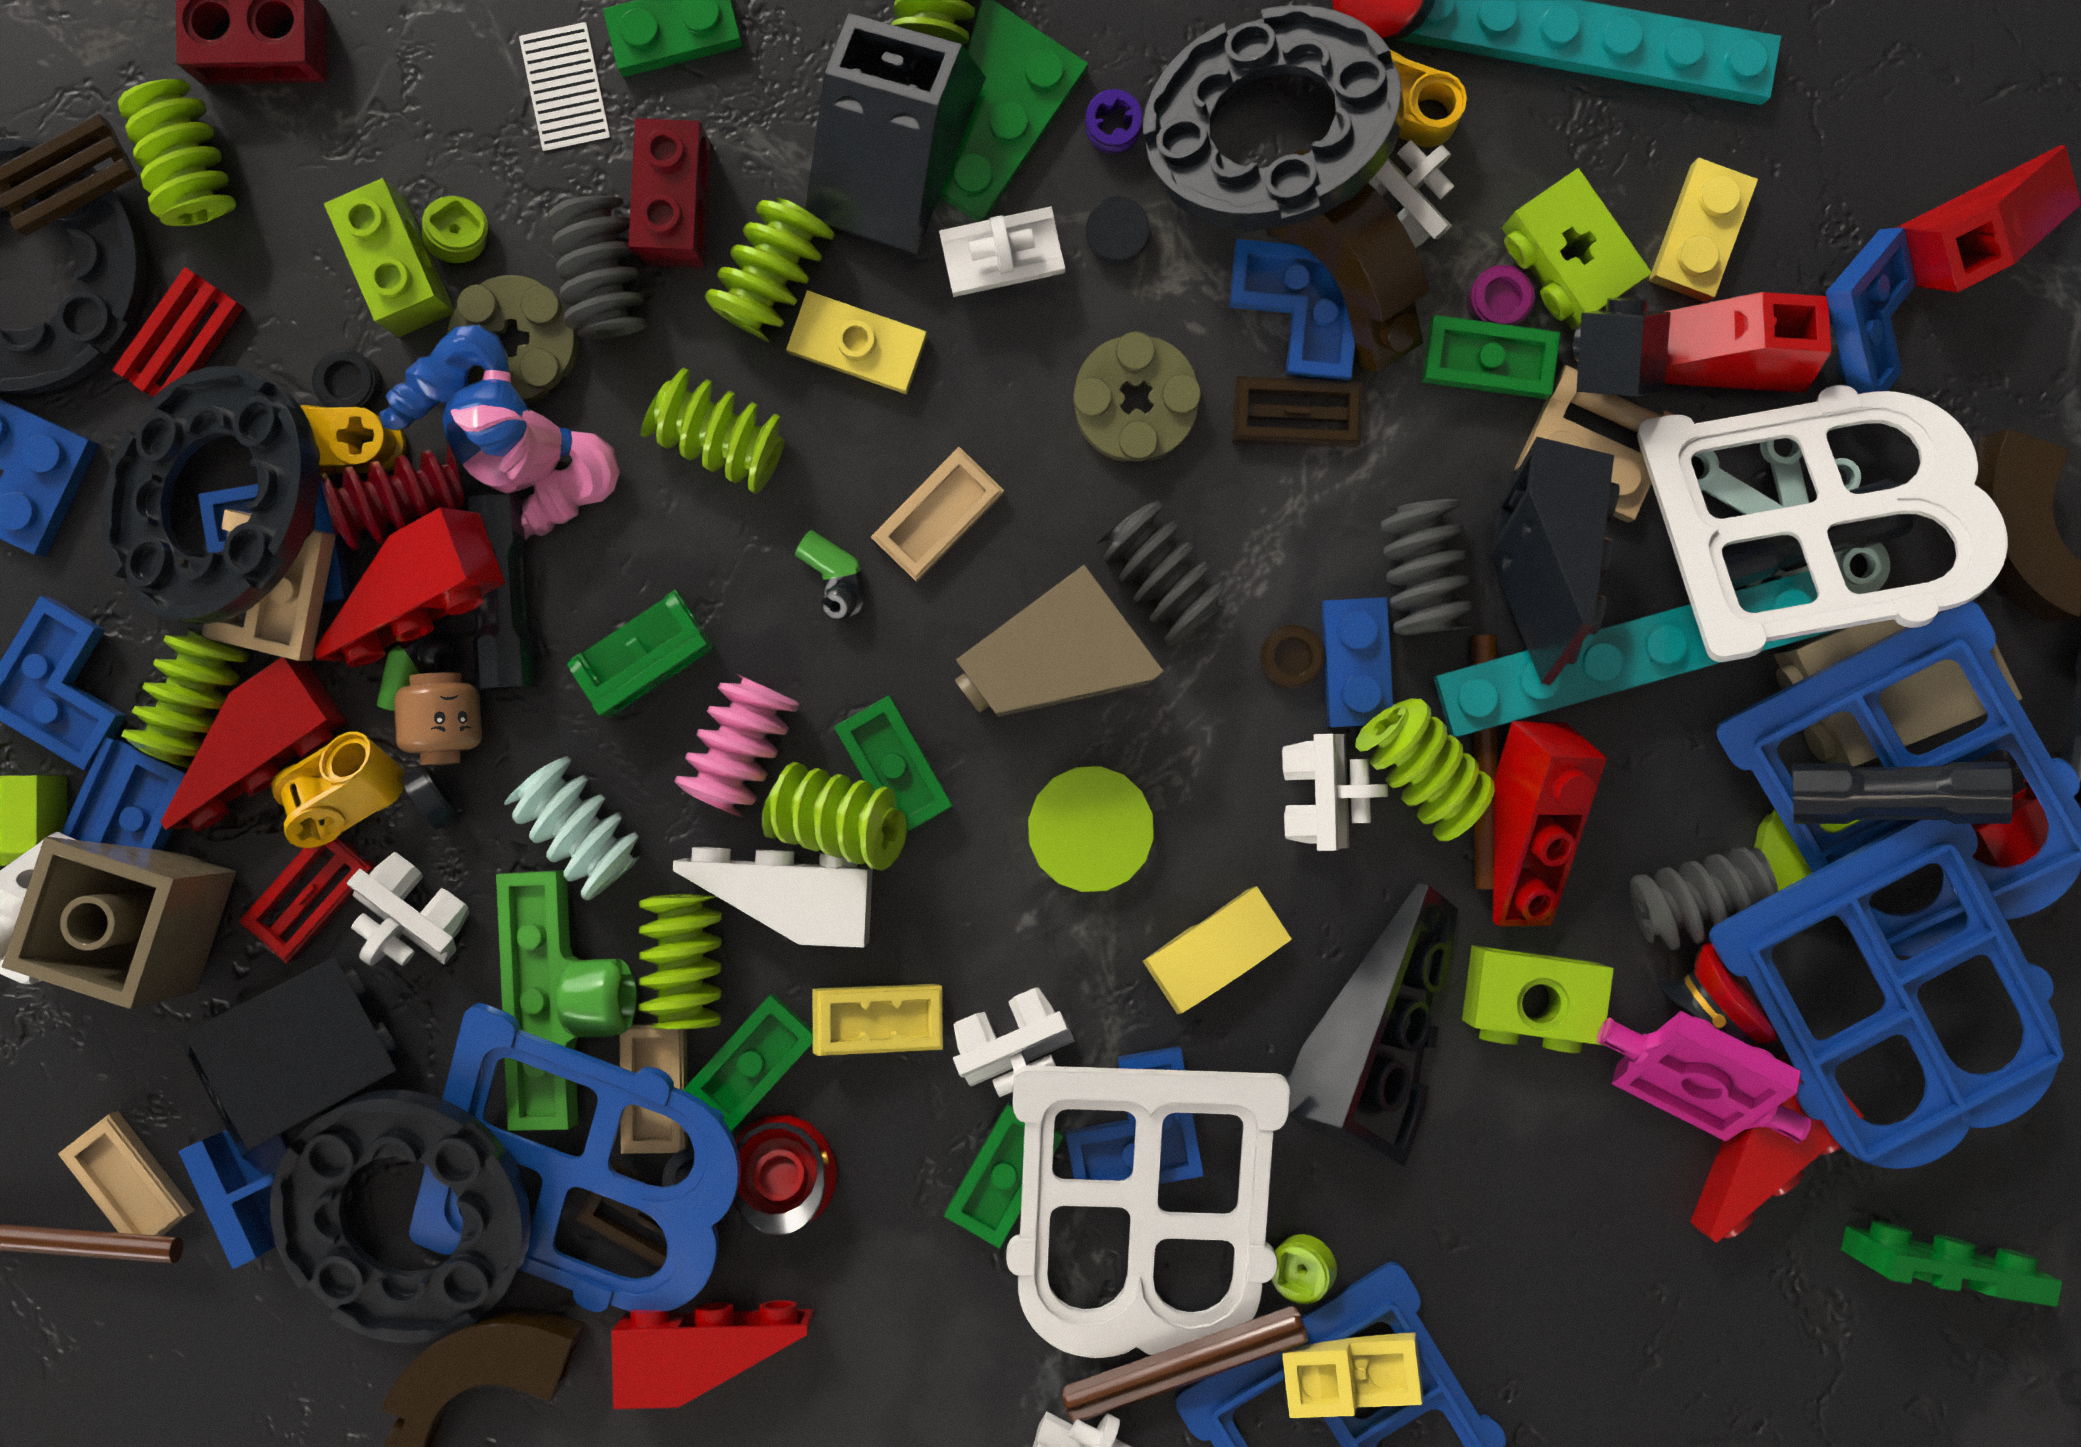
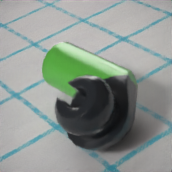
(839, 572)
(413, 658)

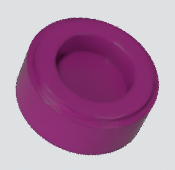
(1501, 296)

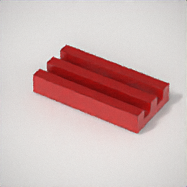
(161, 322)
(344, 855)

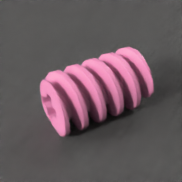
(737, 745)

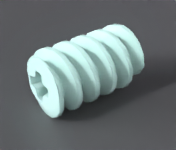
(574, 827)

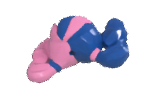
(498, 434)

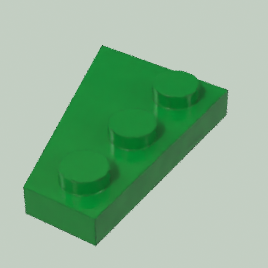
(1021, 97)
(1948, 1262)

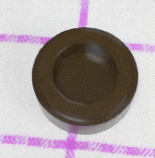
(1292, 656)

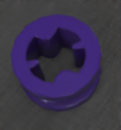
(1106, 103)

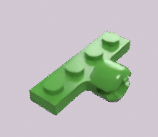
(552, 994)

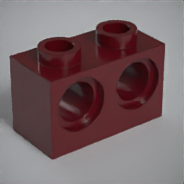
(248, 47)
(670, 193)

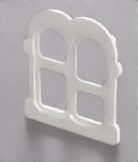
(1940, 491)
(1138, 1313)

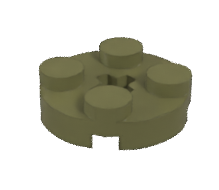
(536, 312)
(1136, 361)

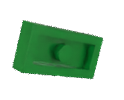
(669, 32)
(1490, 357)
(893, 759)
(752, 1060)
(992, 1188)

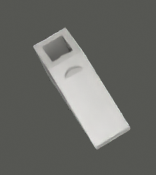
(801, 901)

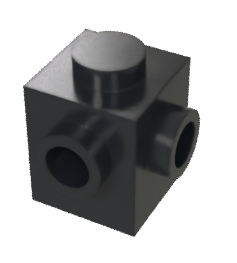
(1622, 349)

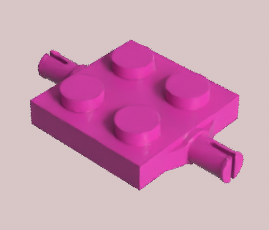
(1706, 1077)

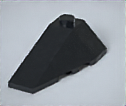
(1367, 1052)

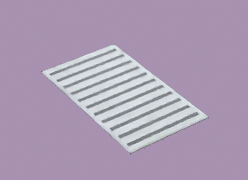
(564, 86)

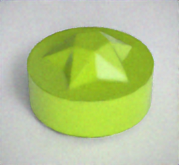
(454, 229)
(1304, 1269)

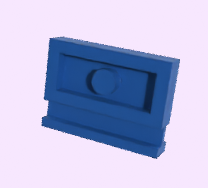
(124, 798)

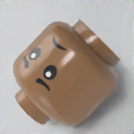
(437, 717)

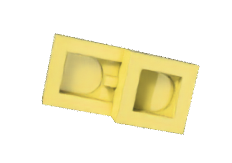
(1217, 950)
(1352, 1373)

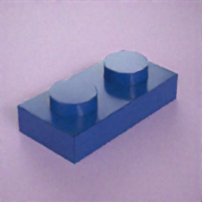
(1356, 660)

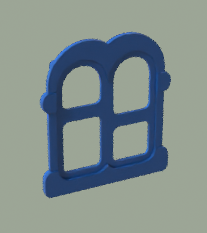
(1855, 688)
(1951, 1096)
(682, 1210)
(1378, 1297)

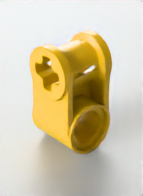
(1423, 84)
(340, 437)
(338, 785)

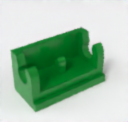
(641, 655)

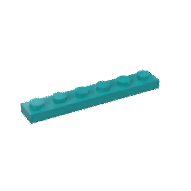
(1609, 44)
(1607, 662)

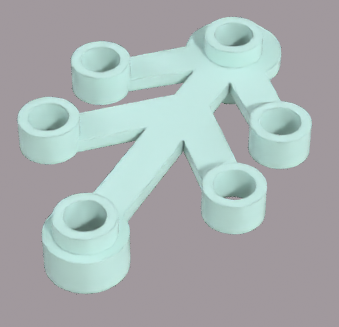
(1791, 493)

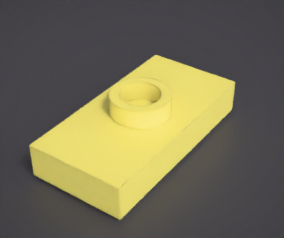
(857, 342)
(877, 1019)

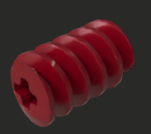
(391, 498)

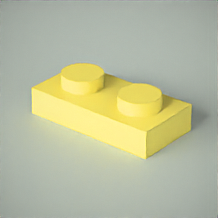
(1703, 230)

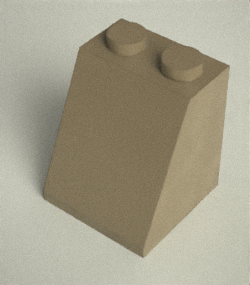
(1057, 652)
(1915, 706)
(118, 921)

